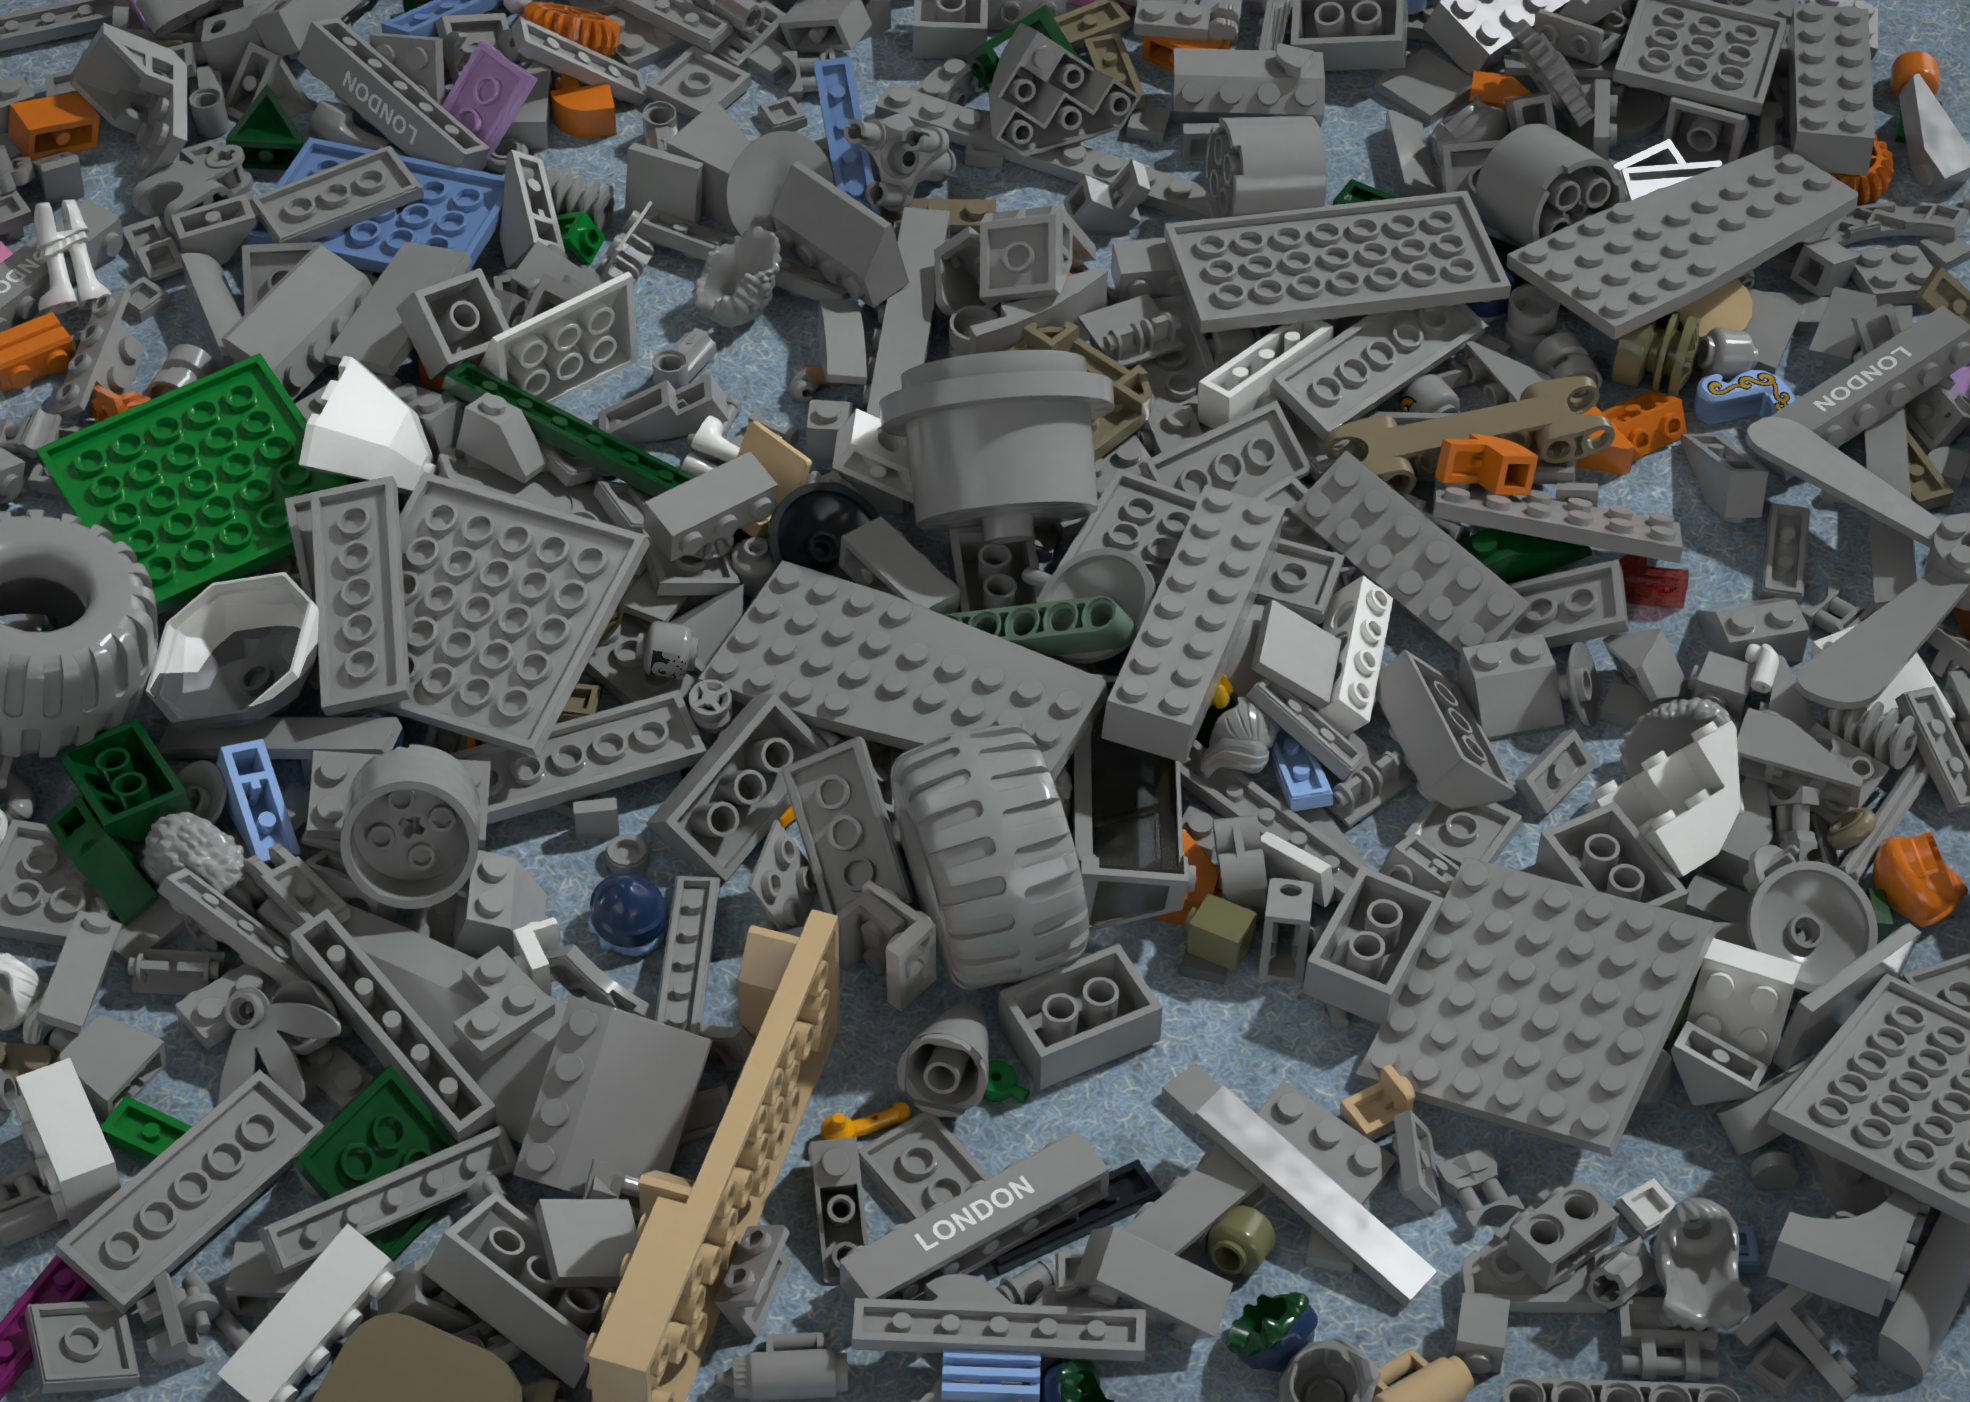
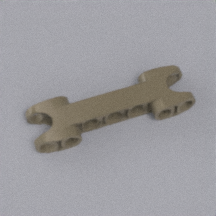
(1542, 422)

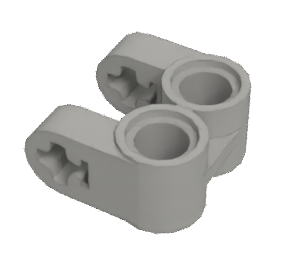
(1241, 863)

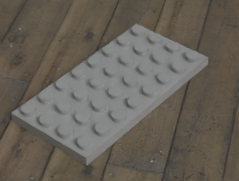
(1335, 261)

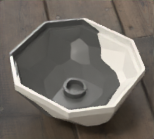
(236, 654)

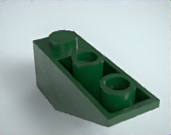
(103, 860)

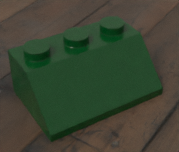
(124, 781)

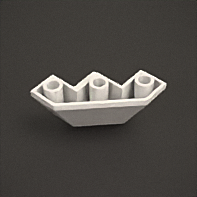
(1684, 799)

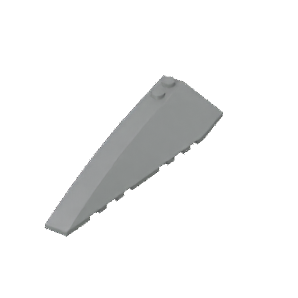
(432, 984)

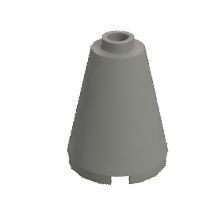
(948, 1062)

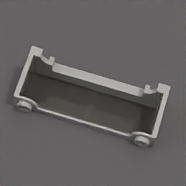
(1127, 829)

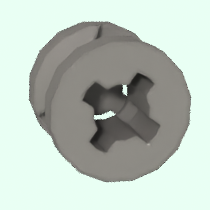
(715, 695)

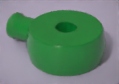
(1004, 1083)

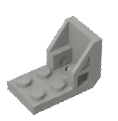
(137, 90)
(1029, 253)

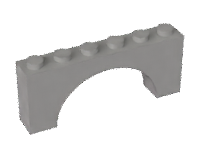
(1852, 1256)

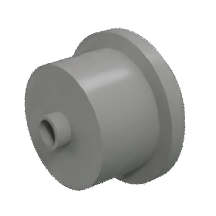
(1000, 440)

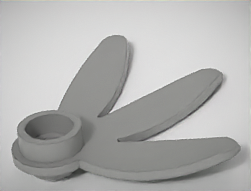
(264, 1033)

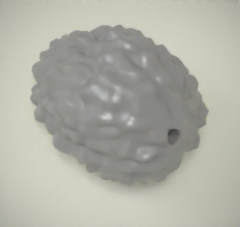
(738, 278)
(1667, 730)
(193, 844)

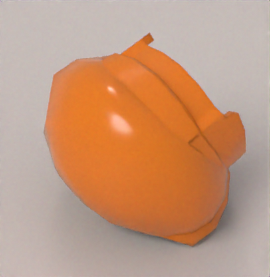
(1917, 879)

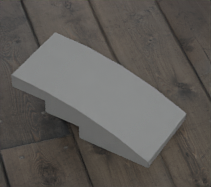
(1080, 295)

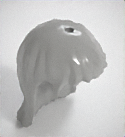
(1699, 1266)

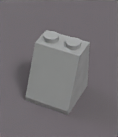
(717, 143)

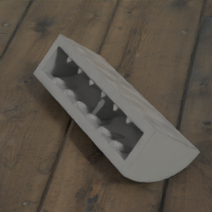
(212, 301)
(1928, 1300)

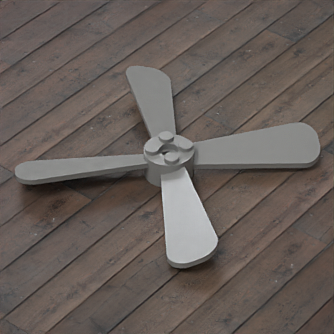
(1875, 651)

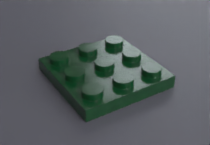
(369, 1138)

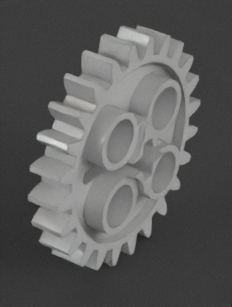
(1551, 72)

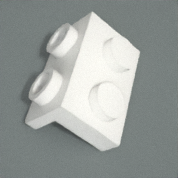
(529, 950)

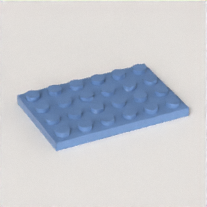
(456, 213)

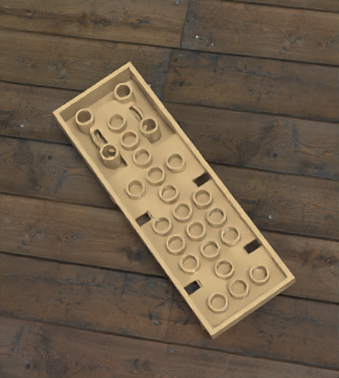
(691, 1228)

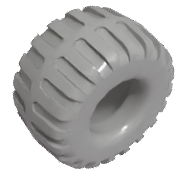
(81, 677)
(990, 855)

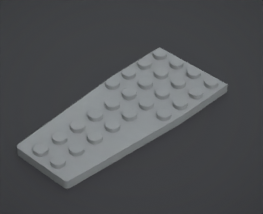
(1682, 239)
(896, 669)

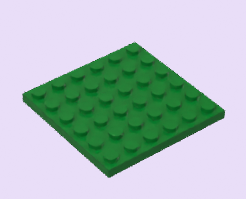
(193, 478)

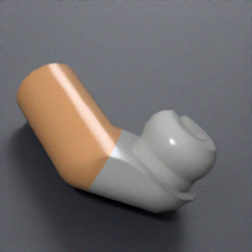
(807, 382)

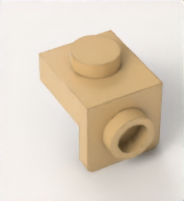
(1374, 1108)

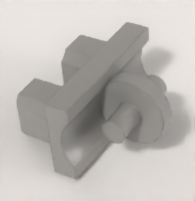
(185, 1317)

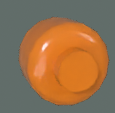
(1910, 64)

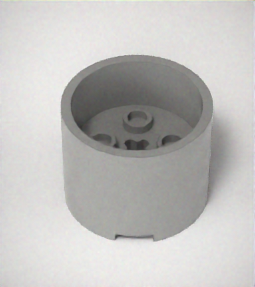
(1265, 165)
(1542, 184)
(419, 860)

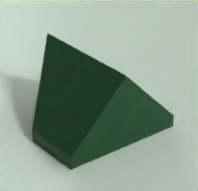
(266, 134)

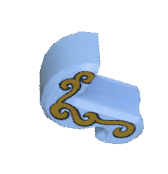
(1745, 396)

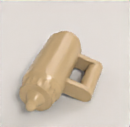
(1431, 1382)

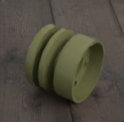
(1659, 352)

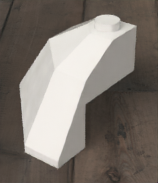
(366, 432)

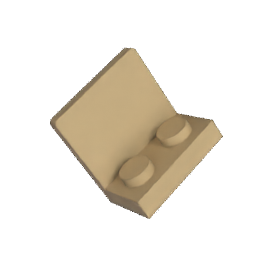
(780, 460)

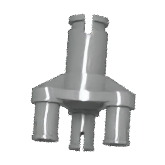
(902, 159)

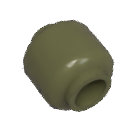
(1240, 1241)

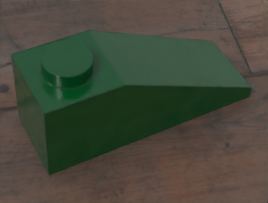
(1521, 556)

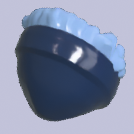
(628, 915)

